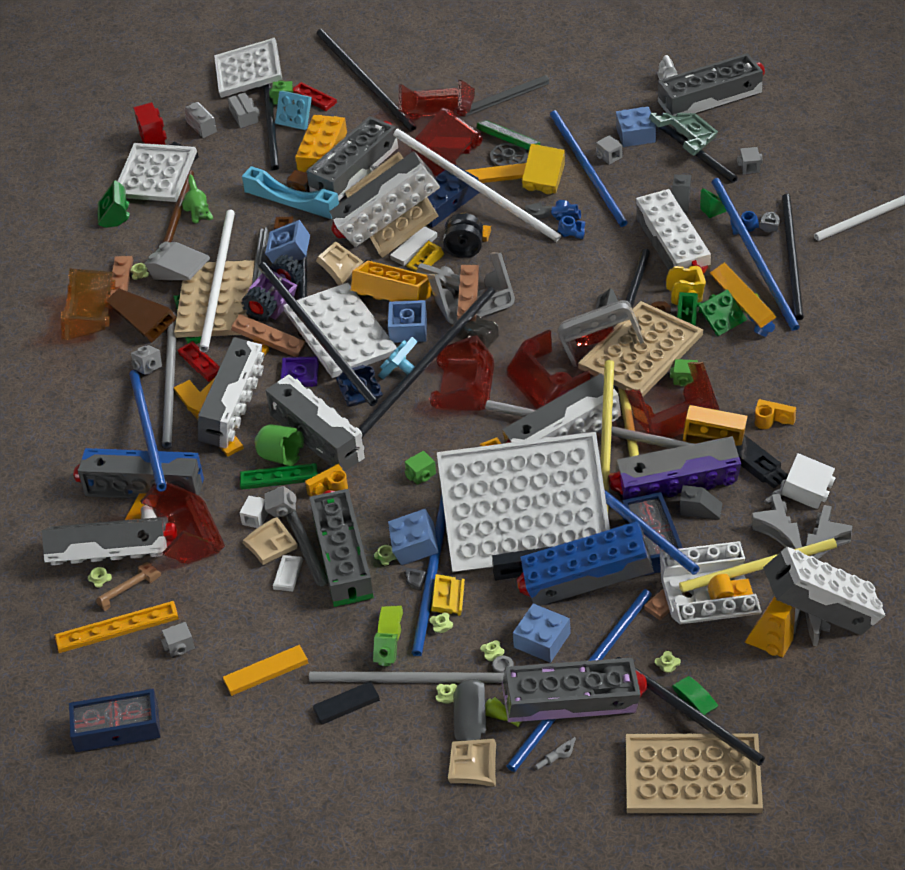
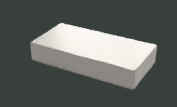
(287, 573)

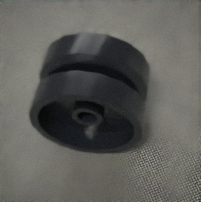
(463, 235)

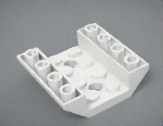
(699, 606)

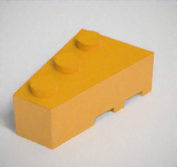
(710, 424)
(774, 629)

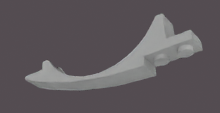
(779, 527)
(826, 530)

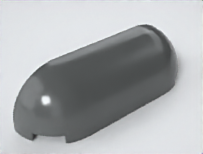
(469, 710)

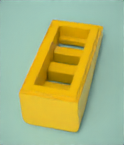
(437, 253)

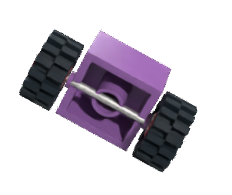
(263, 299)

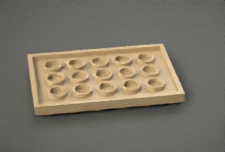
(406, 224)
(195, 297)
(644, 363)
(691, 775)

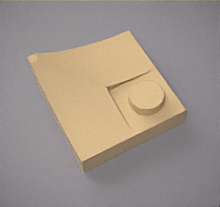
(339, 262)
(270, 541)
(473, 762)

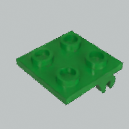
(722, 312)

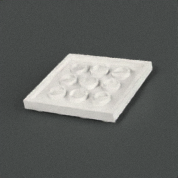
(248, 67)
(156, 171)

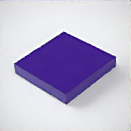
(301, 368)

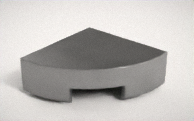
(415, 577)

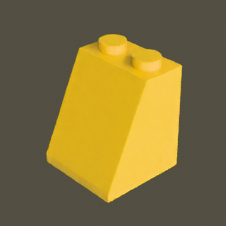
(543, 169)

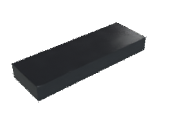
(346, 702)

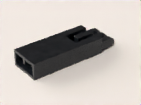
(751, 452)
(509, 564)

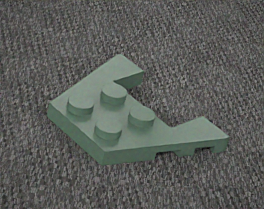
(690, 125)

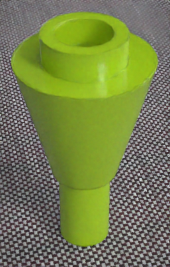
(497, 710)

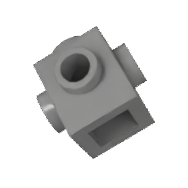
(146, 359)

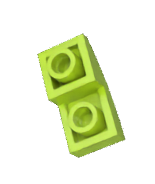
(390, 620)

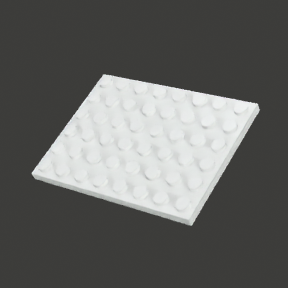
(521, 497)

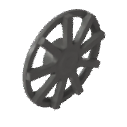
(508, 154)

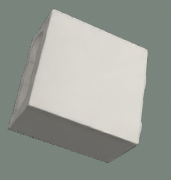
(808, 481)

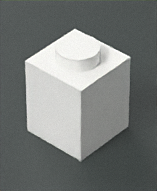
(253, 512)

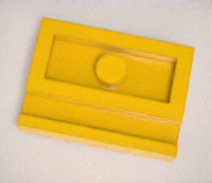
(447, 594)

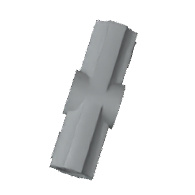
(445, 275)

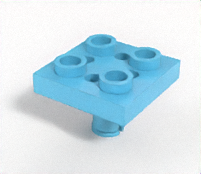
(298, 111)
(398, 359)

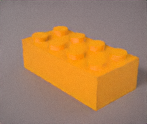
(320, 138)
(390, 283)

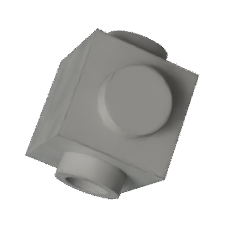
(608, 149)
(750, 160)
(280, 502)
(177, 639)

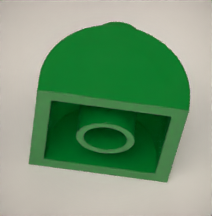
(113, 206)

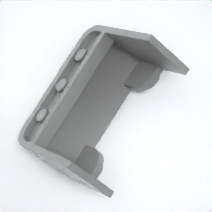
(496, 279)
(595, 321)

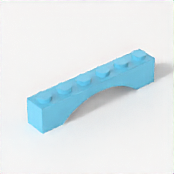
(263, 185)

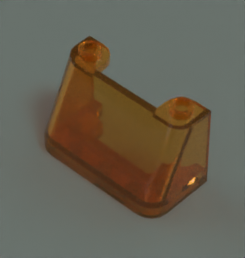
(86, 303)

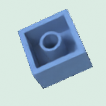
(635, 126)
(289, 241)
(407, 320)
(413, 537)
(541, 633)

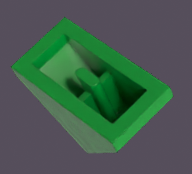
(711, 204)
(688, 307)

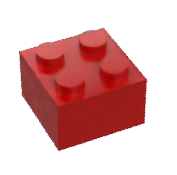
(149, 124)

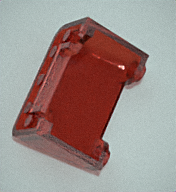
(448, 138)
(466, 376)

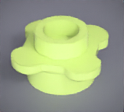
(139, 271)
(382, 551)
(99, 572)
(441, 627)
(492, 650)
(667, 666)
(445, 697)

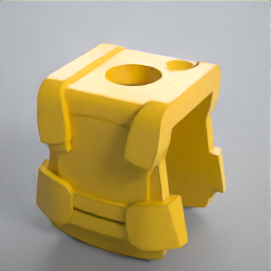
(685, 280)

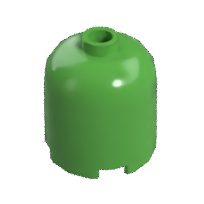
(279, 444)

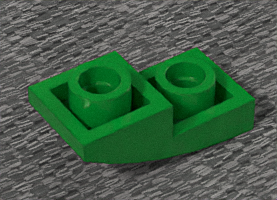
(695, 695)

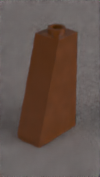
(143, 314)

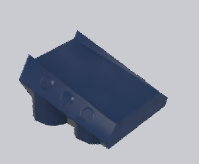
(350, 393)

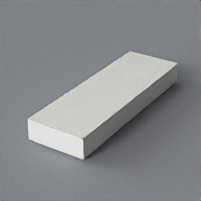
(413, 245)

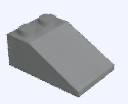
(175, 262)

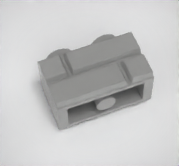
(243, 110)
(200, 119)

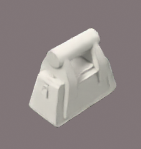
(666, 68)

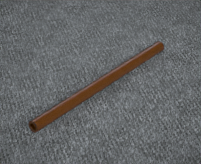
(177, 211)

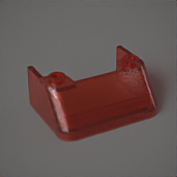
(432, 101)
(534, 379)
(672, 420)
(195, 527)

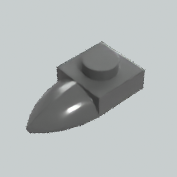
(538, 211)
(769, 222)

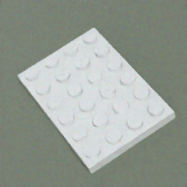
(346, 325)

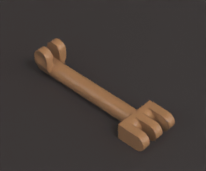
(145, 571)

